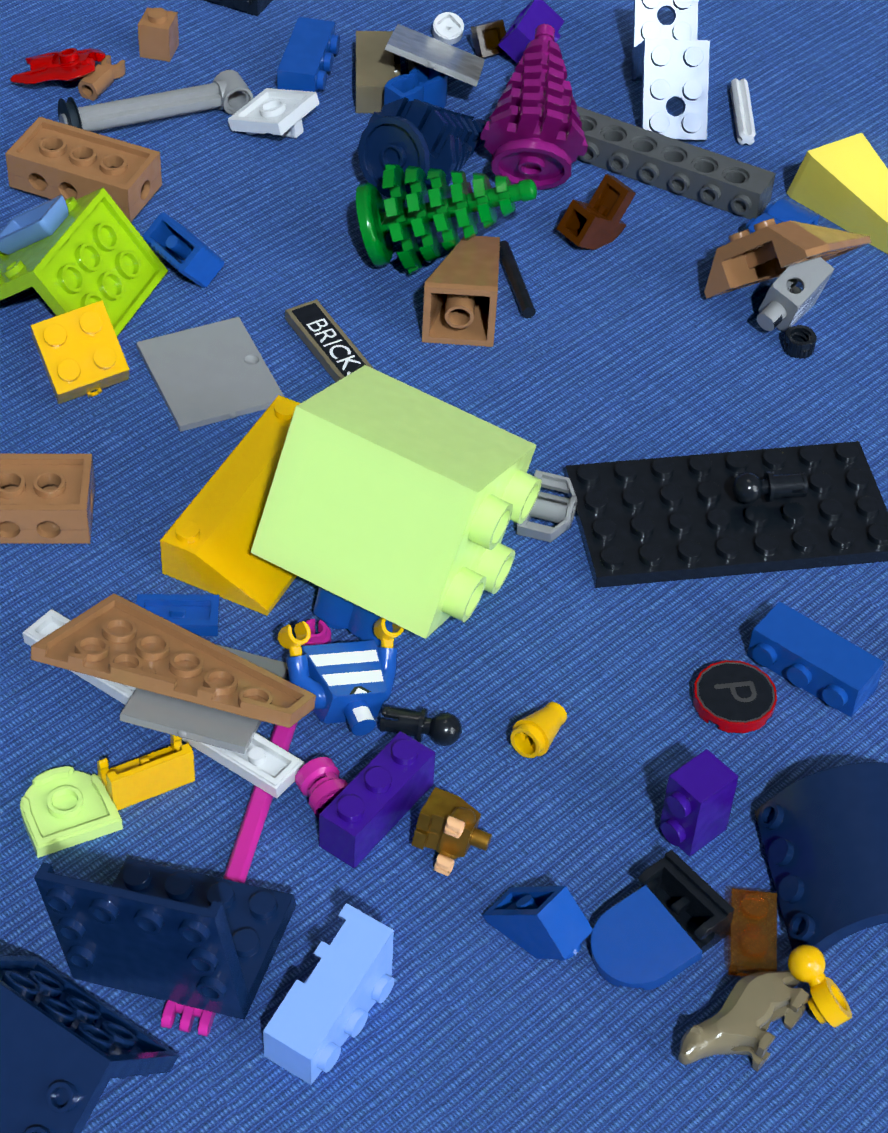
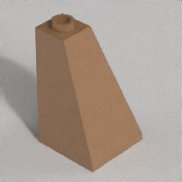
(463, 295)

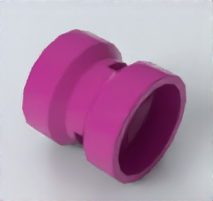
(320, 783)

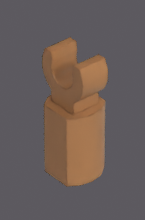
(97, 82)

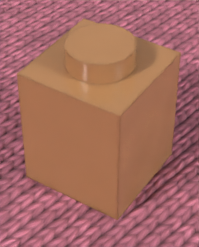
(158, 34)

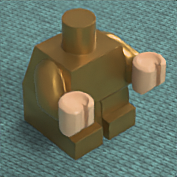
(449, 828)

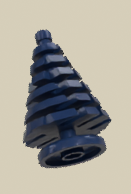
(419, 137)

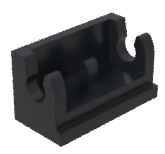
(689, 900)

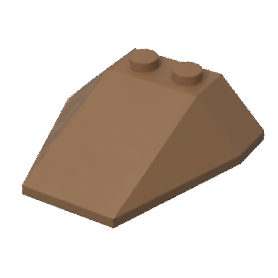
(772, 250)

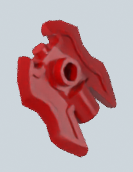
(60, 65)

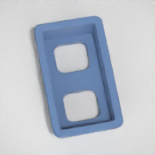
(33, 225)

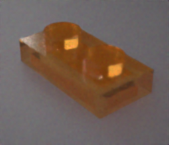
(752, 932)

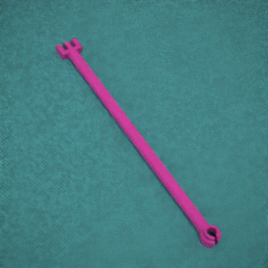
(244, 849)

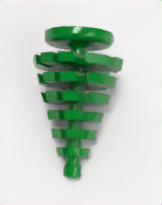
(430, 211)

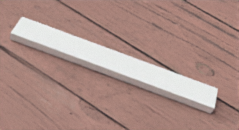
(263, 761)

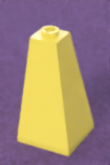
(847, 187)

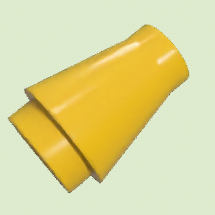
(537, 731)

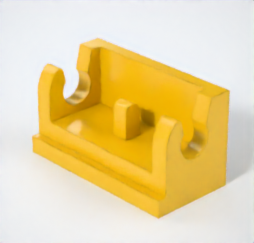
(148, 774)

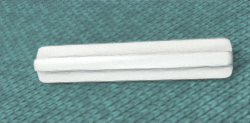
(742, 111)

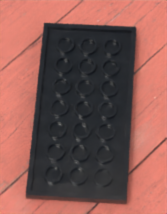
(684, 523)

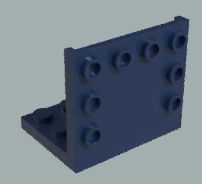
(168, 933)
(62, 1049)

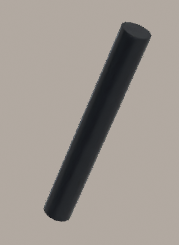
(516, 280)

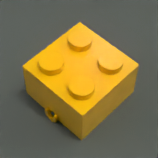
(80, 352)

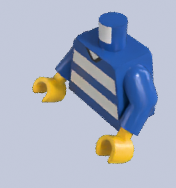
(346, 677)

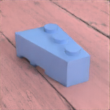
(334, 999)

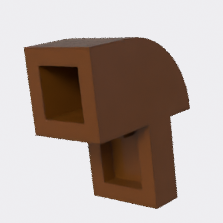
(598, 221)

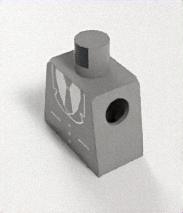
(786, 302)

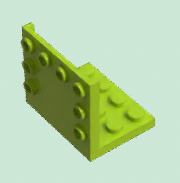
(87, 260)

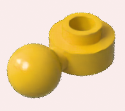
(827, 1001)

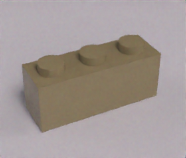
(373, 69)

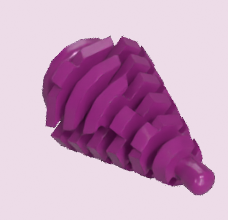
(536, 119)

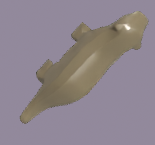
(745, 1019)

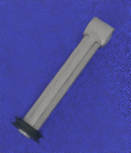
(225, 92)

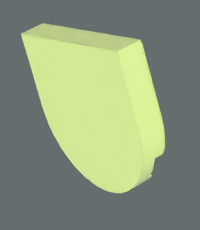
(67, 810)

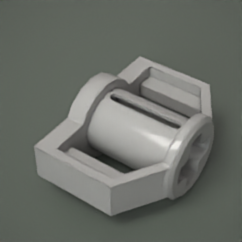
(550, 508)

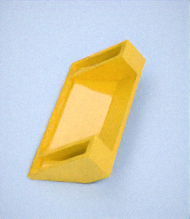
(217, 530)

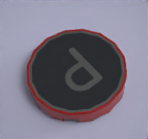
(734, 696)

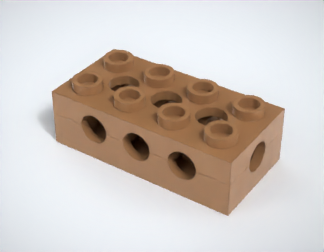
(75, 162)
(46, 498)

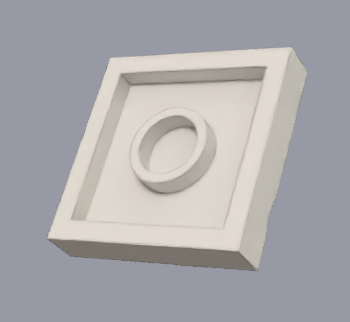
(275, 113)

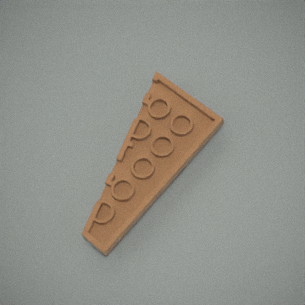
(152, 654)

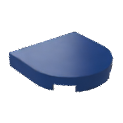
(641, 943)

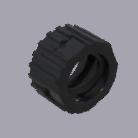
(799, 341)

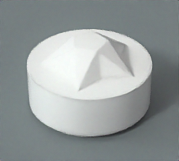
(448, 28)

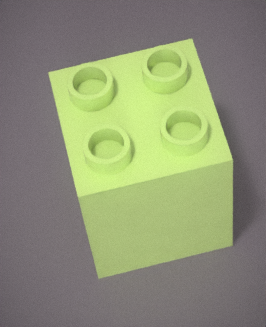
(396, 501)

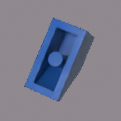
(540, 921)

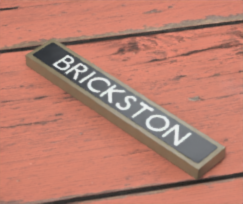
(325, 339)

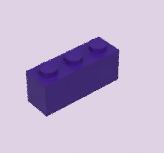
(376, 799)

